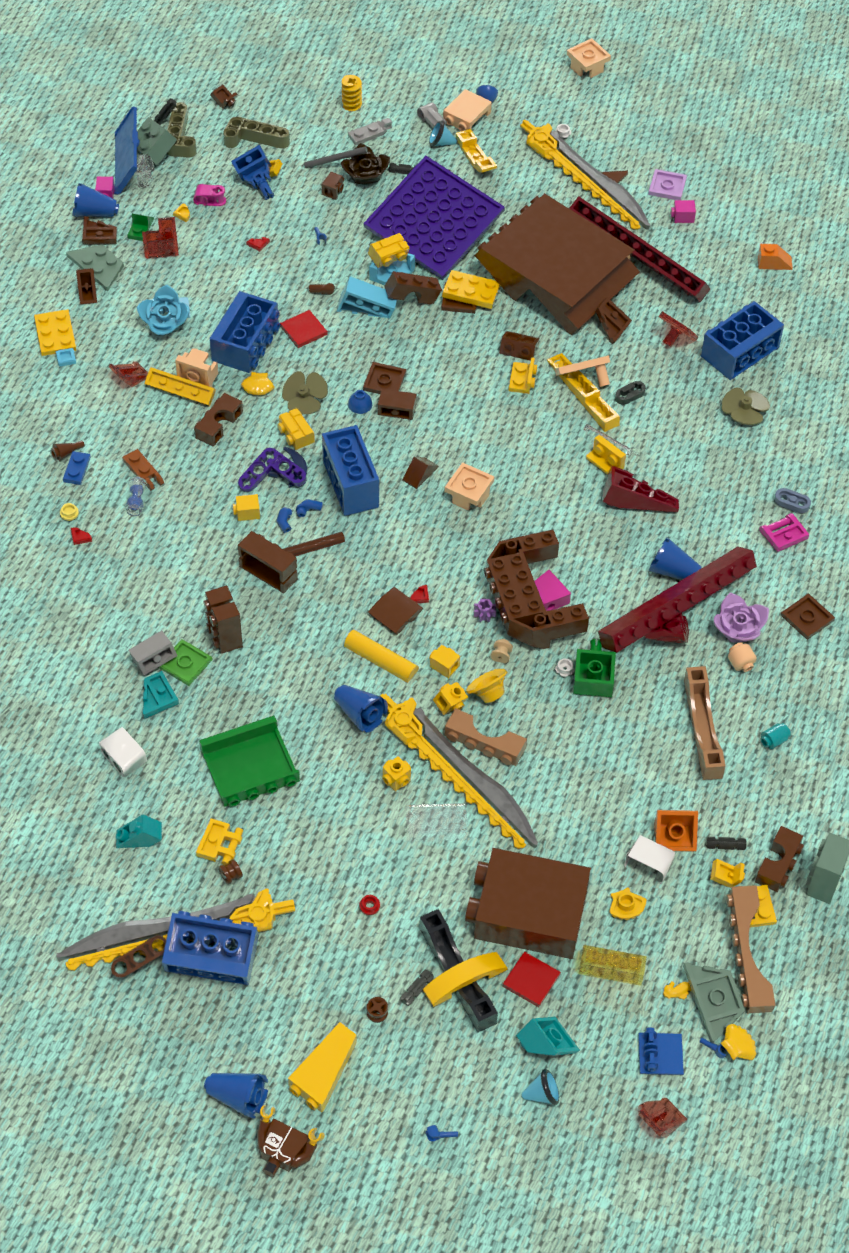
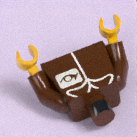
(284, 1145)

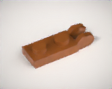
(142, 468)

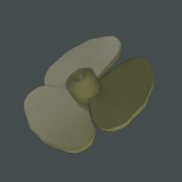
(301, 395)
(742, 406)

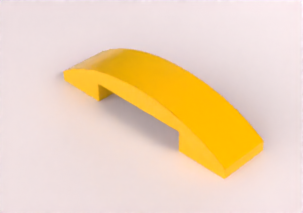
(475, 155)
(463, 974)

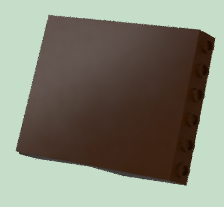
(559, 259)

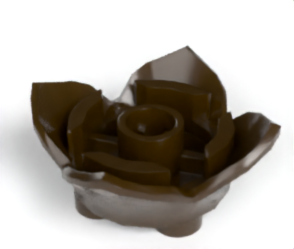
(366, 167)

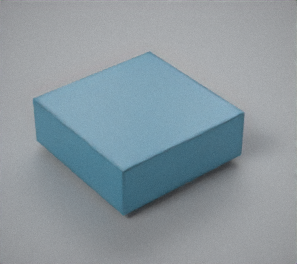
(66, 357)

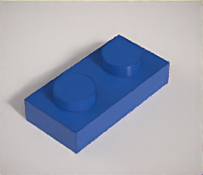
(76, 468)

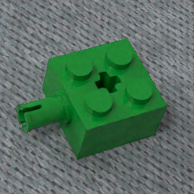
(594, 671)

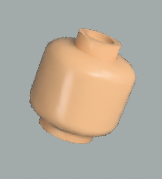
(742, 657)

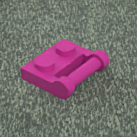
(786, 536)

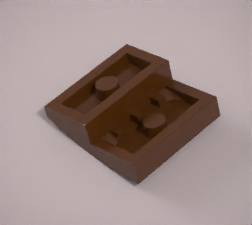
(395, 610)

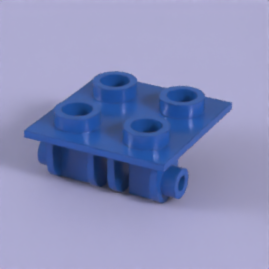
(660, 1053)

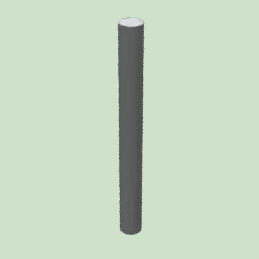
(335, 157)

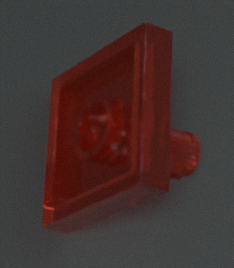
(676, 329)

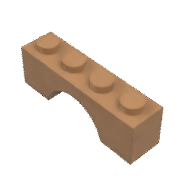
(507, 747)

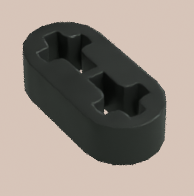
(630, 393)

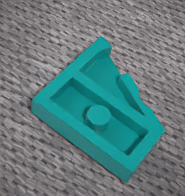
(157, 695)

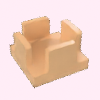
(588, 57)
(192, 367)
(469, 486)

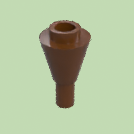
(62, 450)

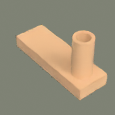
(598, 363)

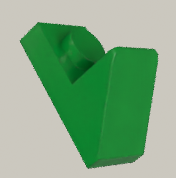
(140, 224)

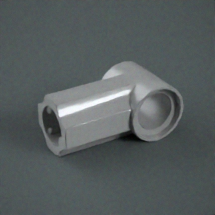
(430, 114)

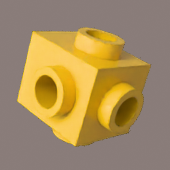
(450, 697)
(396, 773)

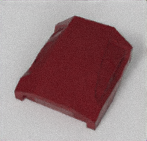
(672, 631)

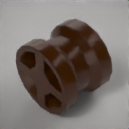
(230, 871)
(379, 1005)

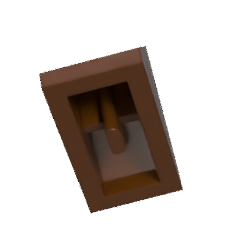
(86, 286)
(419, 471)

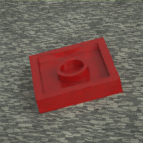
(303, 328)
(531, 979)

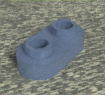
(792, 500)

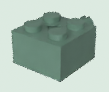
(154, 140)

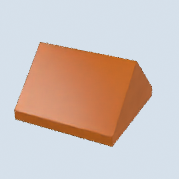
(676, 829)

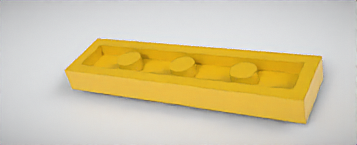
(180, 386)

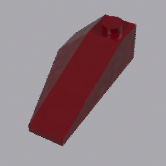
(626, 492)

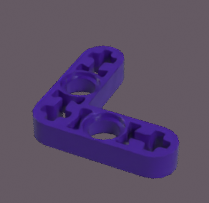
(272, 464)

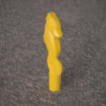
(679, 991)

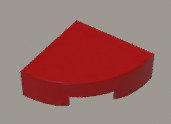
(258, 244)
(80, 536)
(421, 595)

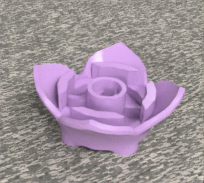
(740, 621)

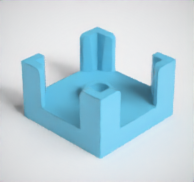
(383, 273)

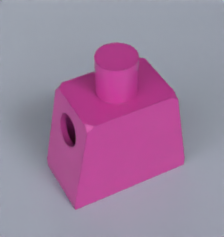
(552, 591)

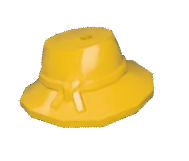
(489, 685)

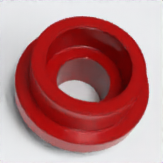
(369, 899)

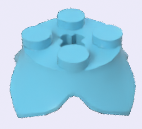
(164, 301)

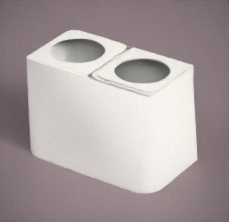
(124, 751)
(651, 854)

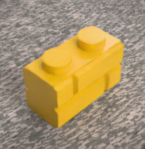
(388, 250)
(296, 429)

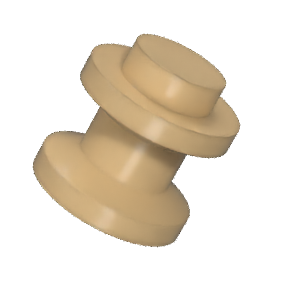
(502, 648)

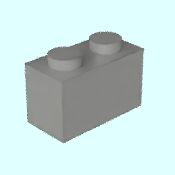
(153, 652)

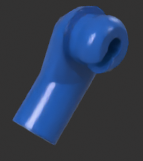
(306, 505)
(283, 515)

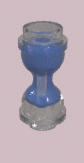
(134, 504)

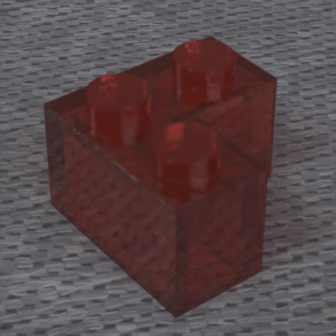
(163, 241)

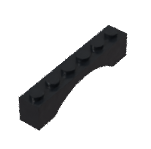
(472, 997)

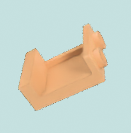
(466, 110)

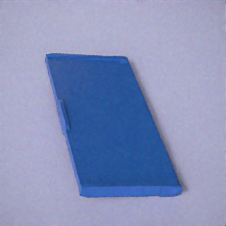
(126, 150)

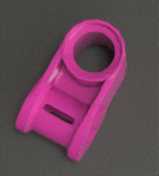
(209, 194)

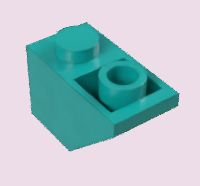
(139, 833)

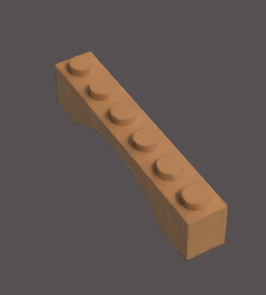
(707, 744)
(757, 990)

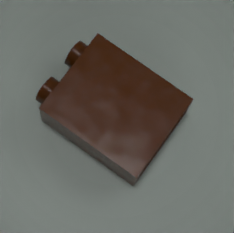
(529, 902)

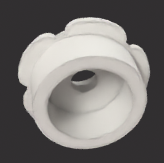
(563, 130)
(565, 663)

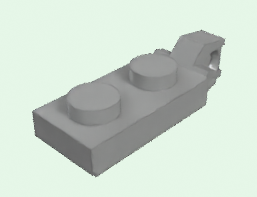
(370, 131)

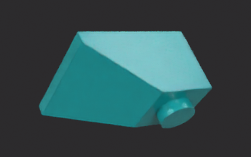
(546, 1037)

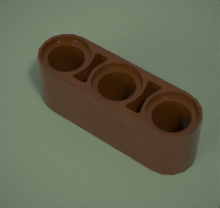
(133, 965)

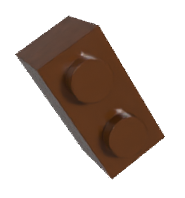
(397, 404)

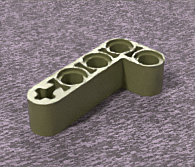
(255, 131)
(185, 145)

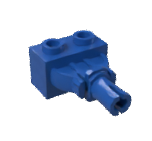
(253, 169)

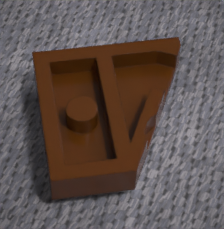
(98, 232)
(612, 319)

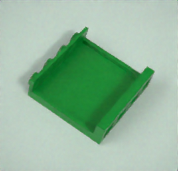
(249, 761)

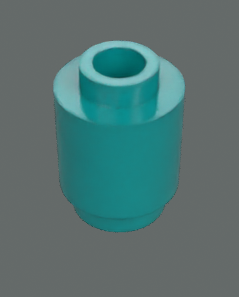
(775, 735)

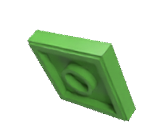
(187, 664)

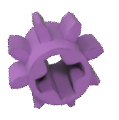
(484, 610)

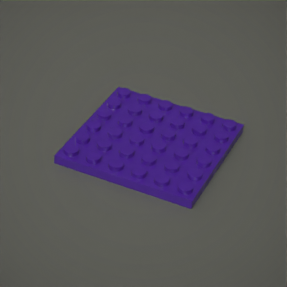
(435, 216)

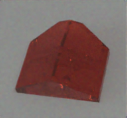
(130, 373)
(661, 1116)

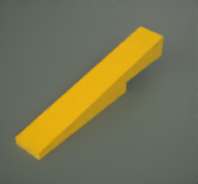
(587, 394)

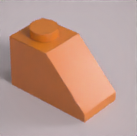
(774, 257)

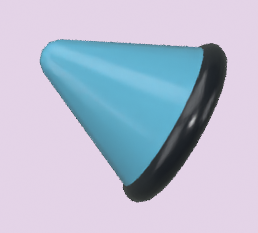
(441, 135)
(542, 1089)

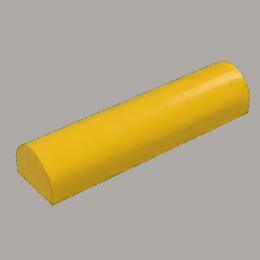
(380, 656)

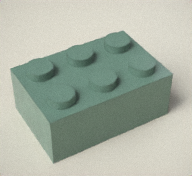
(827, 868)

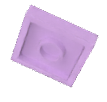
(667, 184)

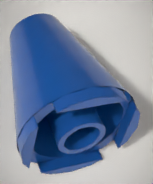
(93, 203)
(673, 561)
(361, 707)
(239, 1091)

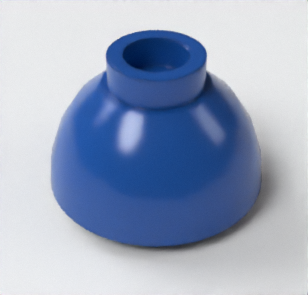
(488, 92)
(360, 402)

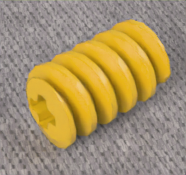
(351, 92)

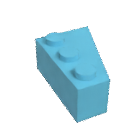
(365, 298)

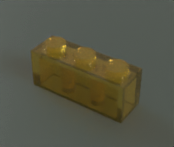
(612, 965)

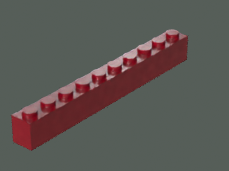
(644, 251)
(677, 599)

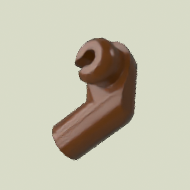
(327, 289)

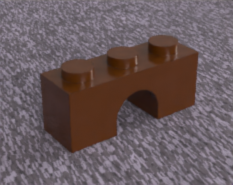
(401, 284)
(224, 408)
(773, 873)

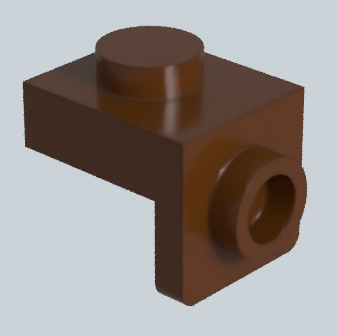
(223, 96)

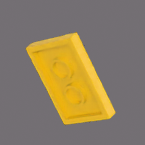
(471, 289)
(54, 331)

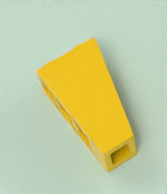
(322, 1069)

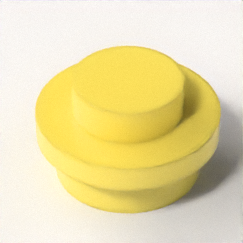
(69, 512)

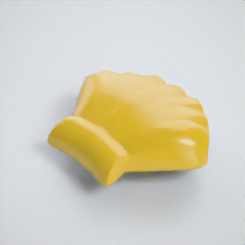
(257, 384)
(627, 904)
(739, 1043)

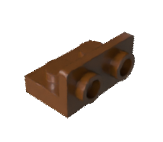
(518, 345)

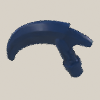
(297, 459)

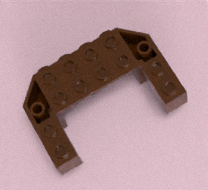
(518, 595)

